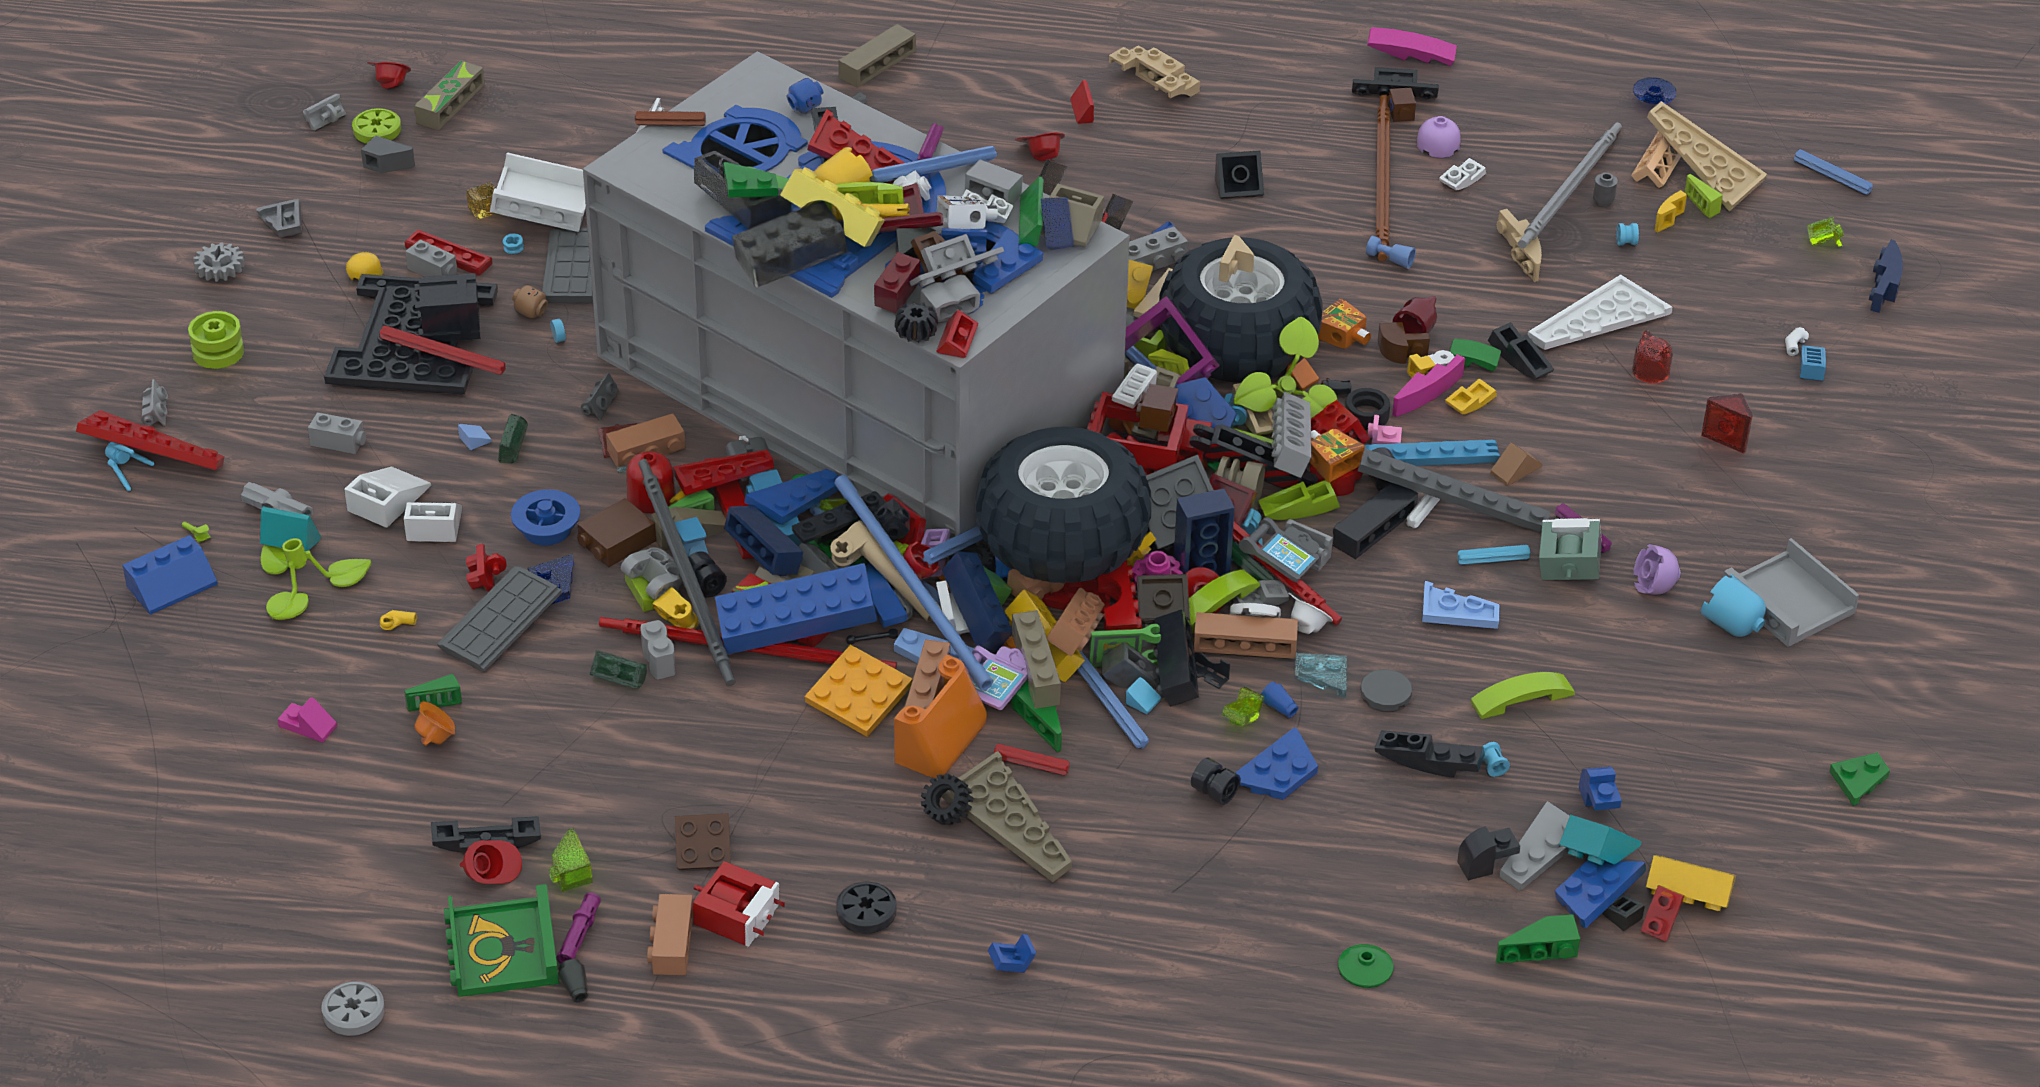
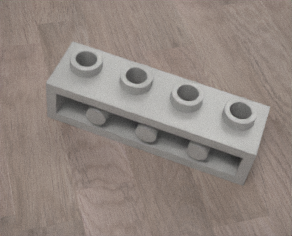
(1159, 248)

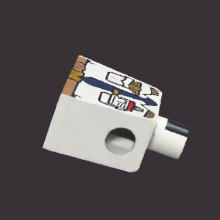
(965, 212)

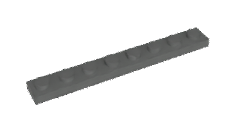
(1453, 490)

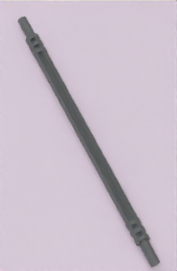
(686, 571)

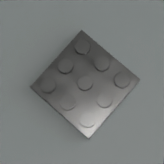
(1166, 486)

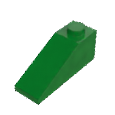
(1042, 720)

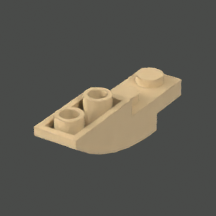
(1513, 230)

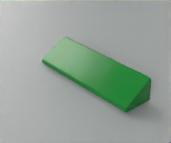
(1031, 213)

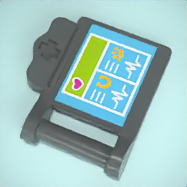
(1286, 551)

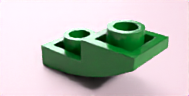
(1476, 352)

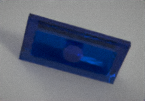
(1057, 223)

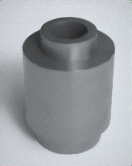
(1605, 189)

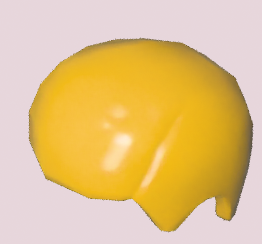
(363, 264)

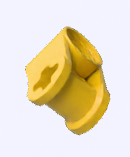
(675, 609)

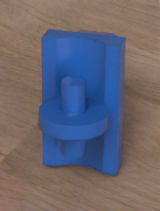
(976, 237)

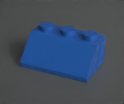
(169, 574)

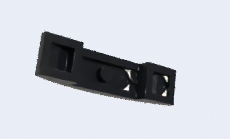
(451, 838)

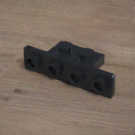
(1394, 79)
(834, 521)

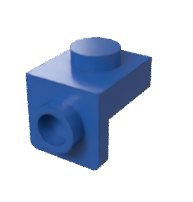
(1013, 957)

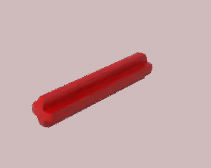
(1033, 759)

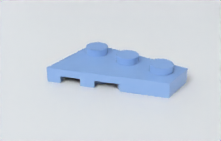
(1452, 609)

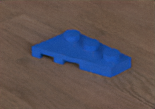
(1010, 264)

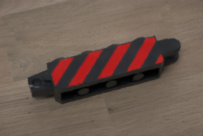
(1237, 445)

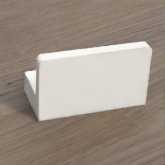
(950, 608)

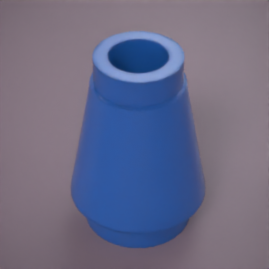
(1278, 699)

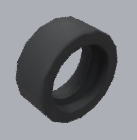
(1368, 397)

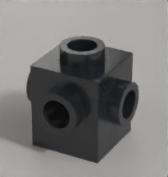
(893, 519)

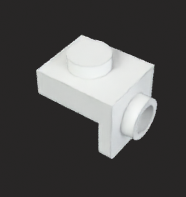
(912, 178)

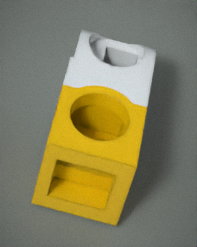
(1424, 364)

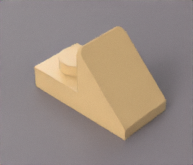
(1235, 258)

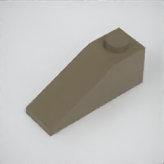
(711, 521)

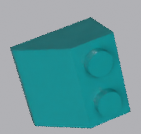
(1596, 841)

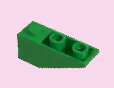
(1546, 939)

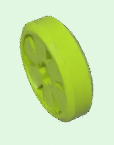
(376, 123)

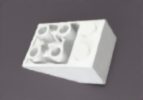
(383, 494)

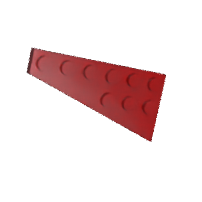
(144, 437)

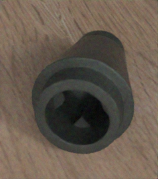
(573, 977)

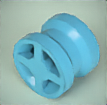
(1627, 234)

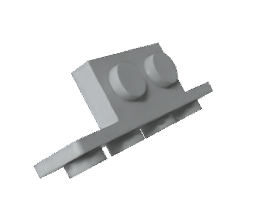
(951, 256)

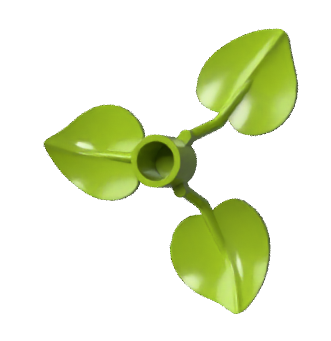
(1259, 395)
(293, 555)

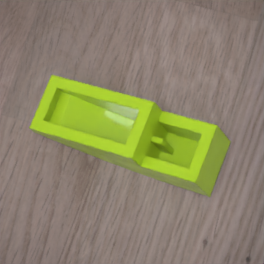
(1300, 501)

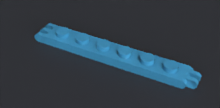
(1443, 452)

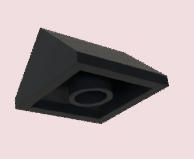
(1239, 174)

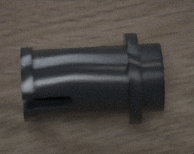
(1338, 387)

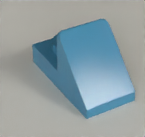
(692, 535)

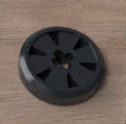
(868, 894)

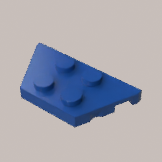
(1205, 403)
(1280, 767)
(1596, 887)

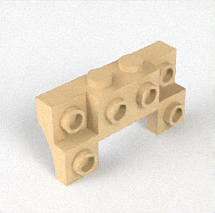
(1158, 70)

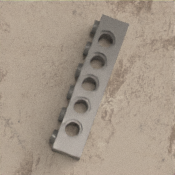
(1291, 434)

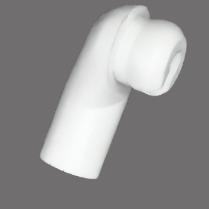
(1793, 338)

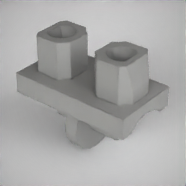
(324, 112)

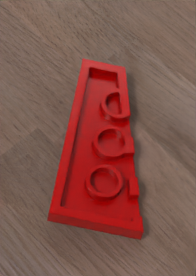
(714, 472)

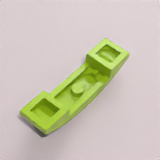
(871, 193)
(1221, 591)
(1518, 689)

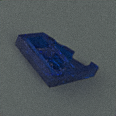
(557, 572)

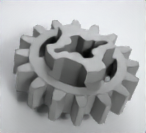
(219, 262)

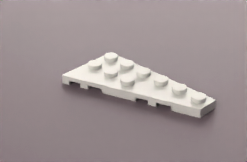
(1604, 310)

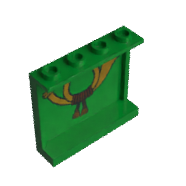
(501, 945)

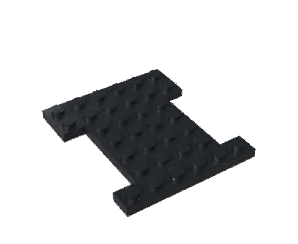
(392, 365)

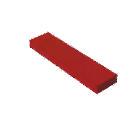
(465, 258)

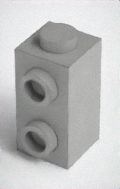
(430, 260)
(336, 433)

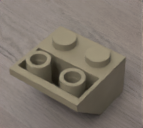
(1085, 212)

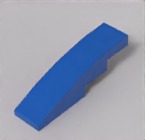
(886, 603)

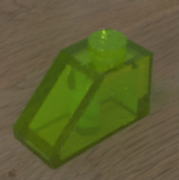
(570, 863)

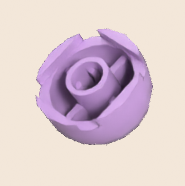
(1439, 137)
(1656, 570)

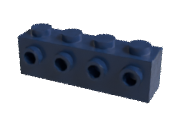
(763, 540)
(977, 601)

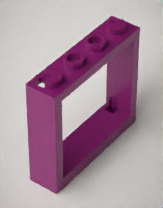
(1157, 315)

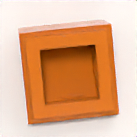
(1303, 374)

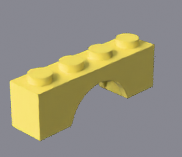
(859, 222)

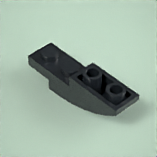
(1424, 755)

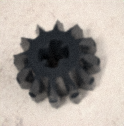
(916, 322)

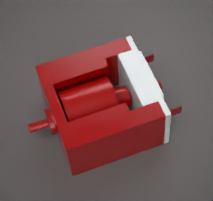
(736, 903)

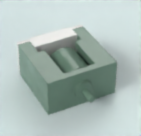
(1570, 549)

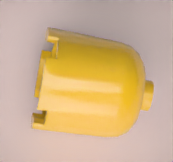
(844, 168)

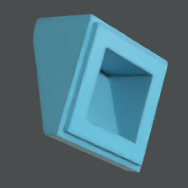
(1142, 696)

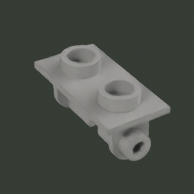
(154, 405)

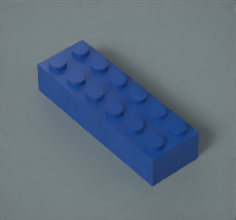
(795, 608)

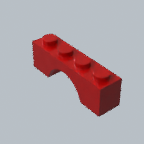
(1118, 585)

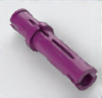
(582, 920)

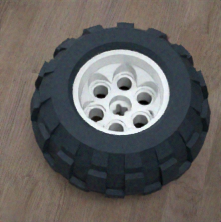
(1242, 317)
(1063, 504)

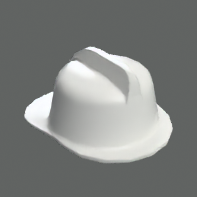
(1309, 617)

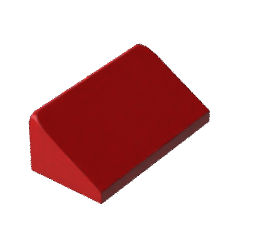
(1083, 104)
(957, 335)

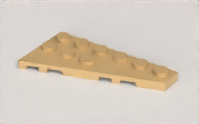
(1707, 156)

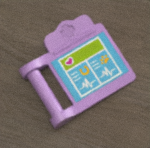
(1006, 670)

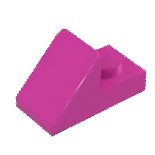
(308, 720)

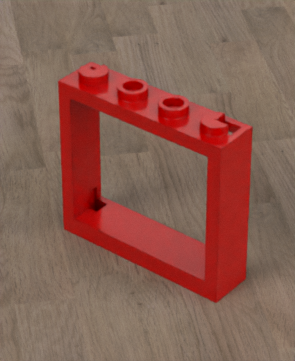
(1145, 454)

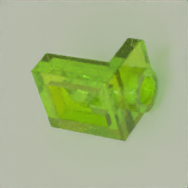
(1825, 230)

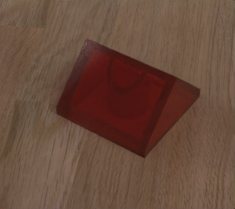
(1728, 421)

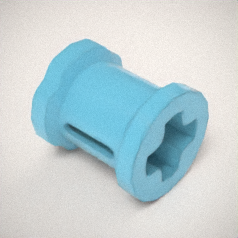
(1495, 762)

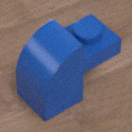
(1599, 788)

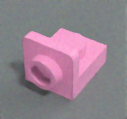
(1384, 434)

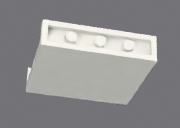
(540, 192)

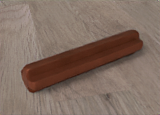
(670, 118)

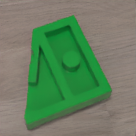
(1859, 775)

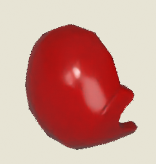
(914, 555)

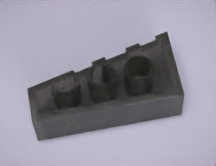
(748, 210)

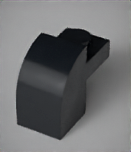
(1481, 850)

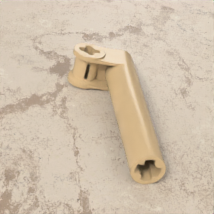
(859, 542)

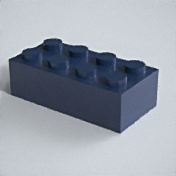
(1204, 531)

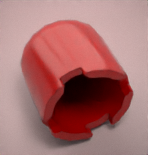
(660, 468)

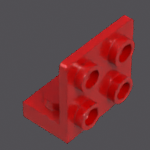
(1338, 417)

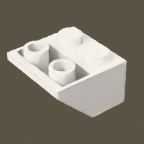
(432, 521)

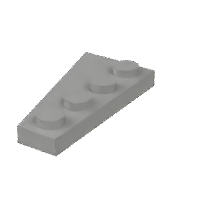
(1537, 848)

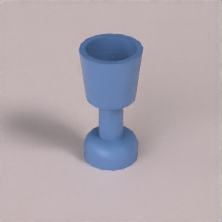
(1397, 254)

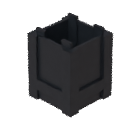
(448, 307)

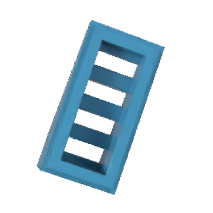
(1812, 362)

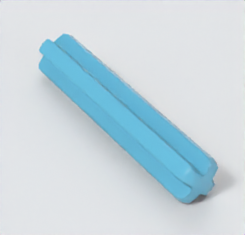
(1493, 554)

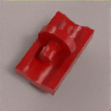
(484, 568)
(1662, 913)

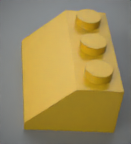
(1692, 881)

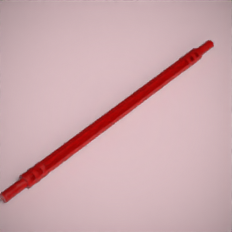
(1300, 588)
(698, 637)

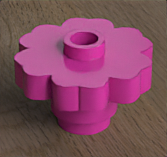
(1156, 564)

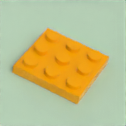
(858, 690)

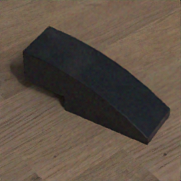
(1520, 351)

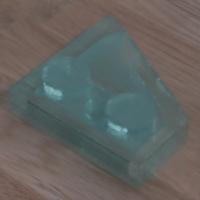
(1322, 671)

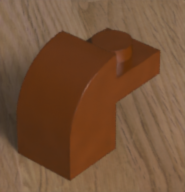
(1398, 346)

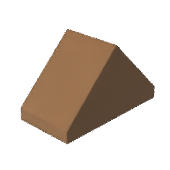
(1514, 465)

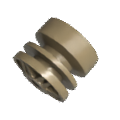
(1250, 477)

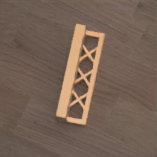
(1654, 160)

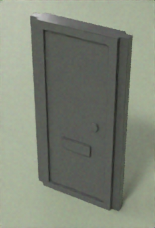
(568, 267)
(499, 618)

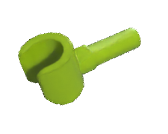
(200, 533)

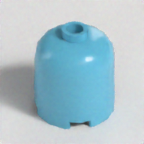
(1735, 607)

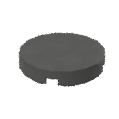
(1386, 690)

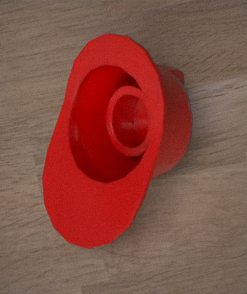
(390, 73)
(1044, 145)
(492, 862)

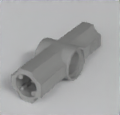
(280, 499)

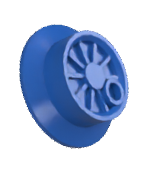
(545, 516)

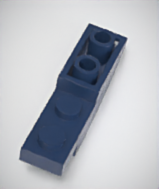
(1888, 276)

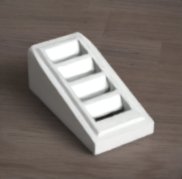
(1134, 384)

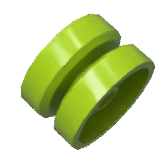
(216, 339)

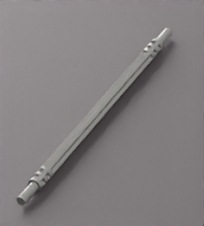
(1569, 185)

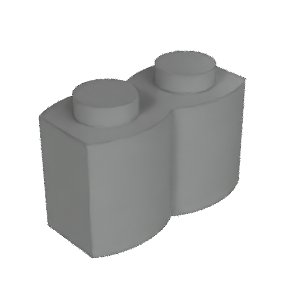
(950, 296)
(658, 649)

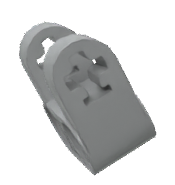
(656, 568)

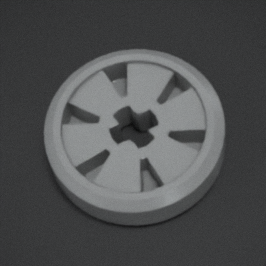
(342, 1018)

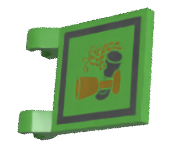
(1105, 641)

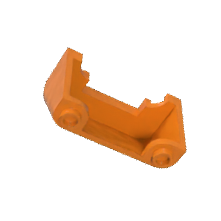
(937, 736)

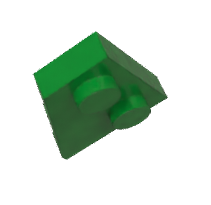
(749, 182)

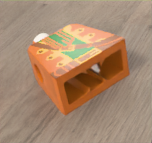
(1343, 325)
(1334, 453)

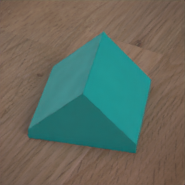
(281, 525)

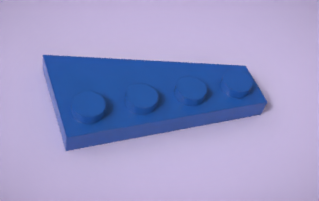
(794, 496)

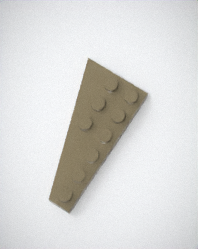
(1011, 817)

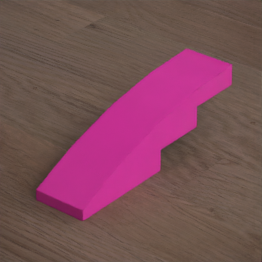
(1405, 44)
(1426, 388)

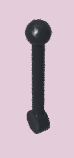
(892, 634)

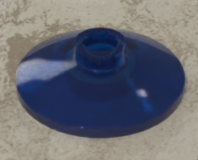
(1654, 90)

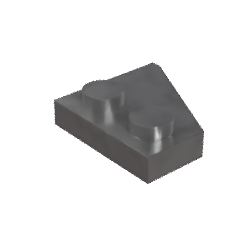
(283, 217)

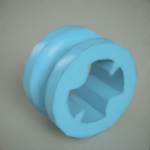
(513, 243)

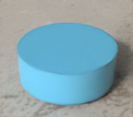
(558, 330)

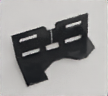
(1222, 668)

